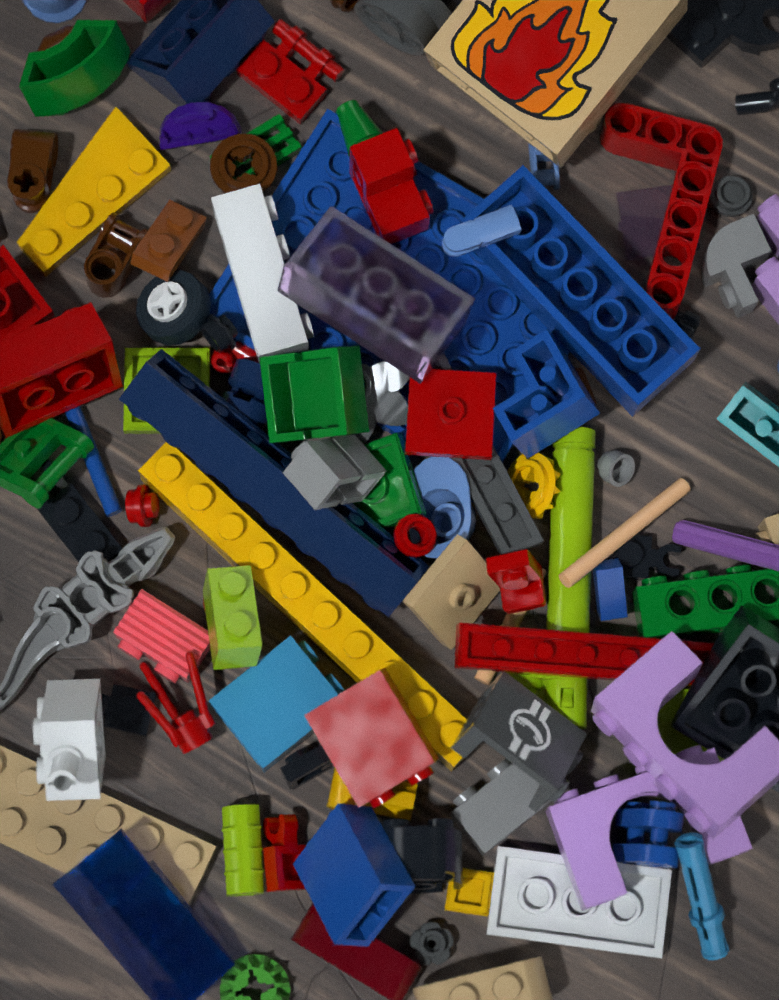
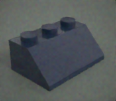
(199, 47)

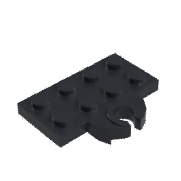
(713, 23)

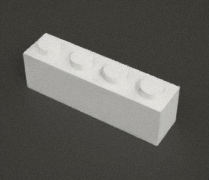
(256, 267)

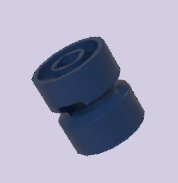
(247, 383)

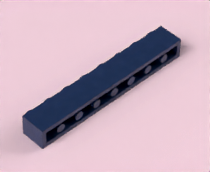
(252, 469)

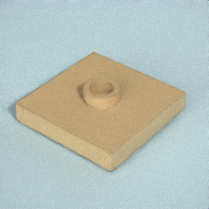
(452, 591)

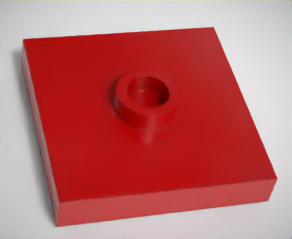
(451, 415)

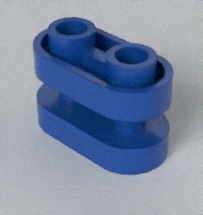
(654, 818)

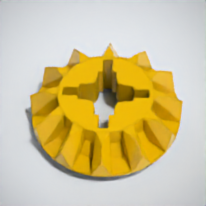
(539, 470)

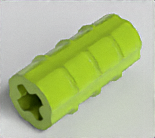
(242, 850)

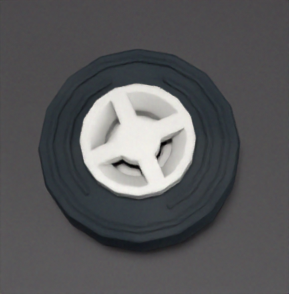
(159, 309)

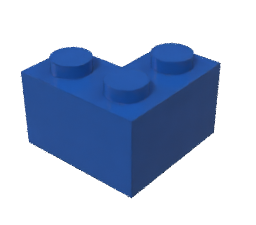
(552, 402)

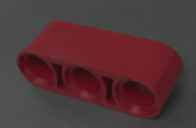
(374, 966)

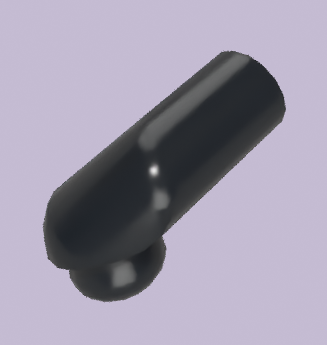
(758, 101)

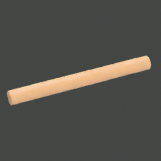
(624, 533)

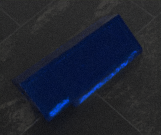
(144, 921)

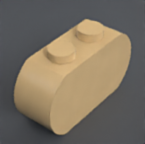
(509, 982)

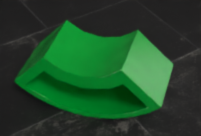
(74, 68)

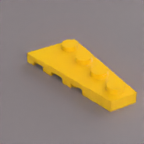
(103, 180)

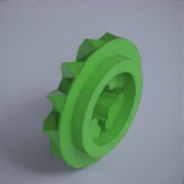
(265, 970)

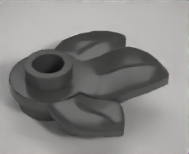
(383, 398)

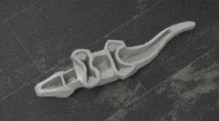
(69, 613)

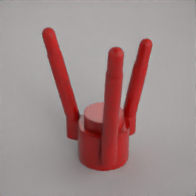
(186, 728)

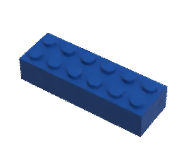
(584, 295)

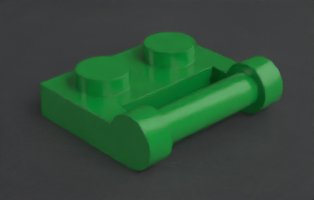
(27, 451)

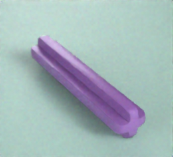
(726, 544)

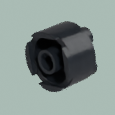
(428, 852)

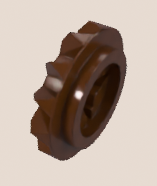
(240, 148)

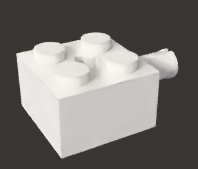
(70, 739)

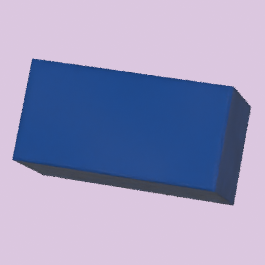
(610, 590)

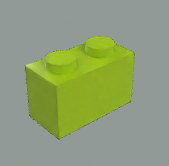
(232, 617)

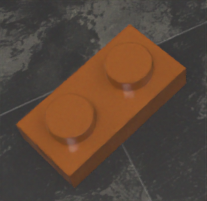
(168, 240)

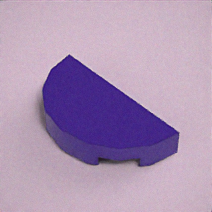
(197, 124)

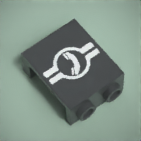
(525, 734)

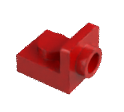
(519, 580)

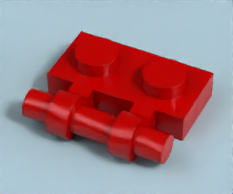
(284, 82)

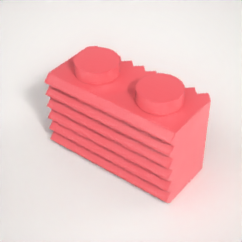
(162, 636)

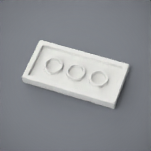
(538, 904)

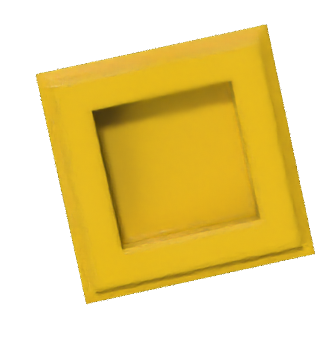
(473, 896)

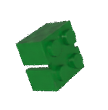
(313, 395)

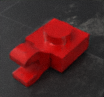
(280, 857)

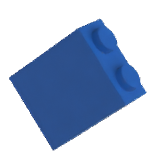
(353, 875)

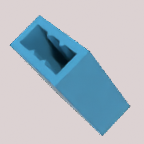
(270, 701)

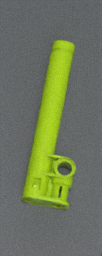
(569, 540)

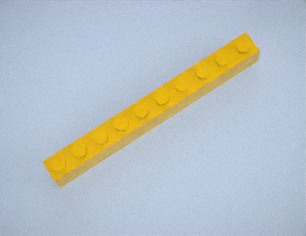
(297, 592)

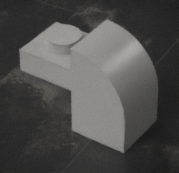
(728, 256)

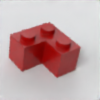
(384, 180)

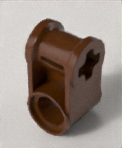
(32, 162)
(112, 250)

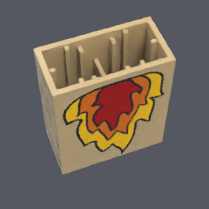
(550, 62)

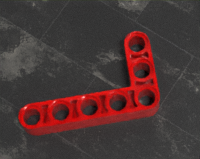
(682, 203)

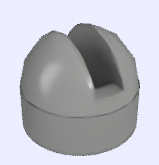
(616, 467)

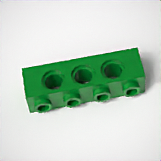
(657, 619)

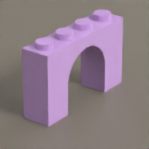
(709, 793)
(584, 823)

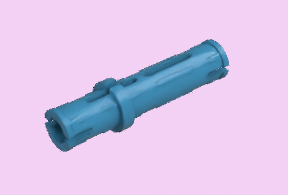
(705, 912)

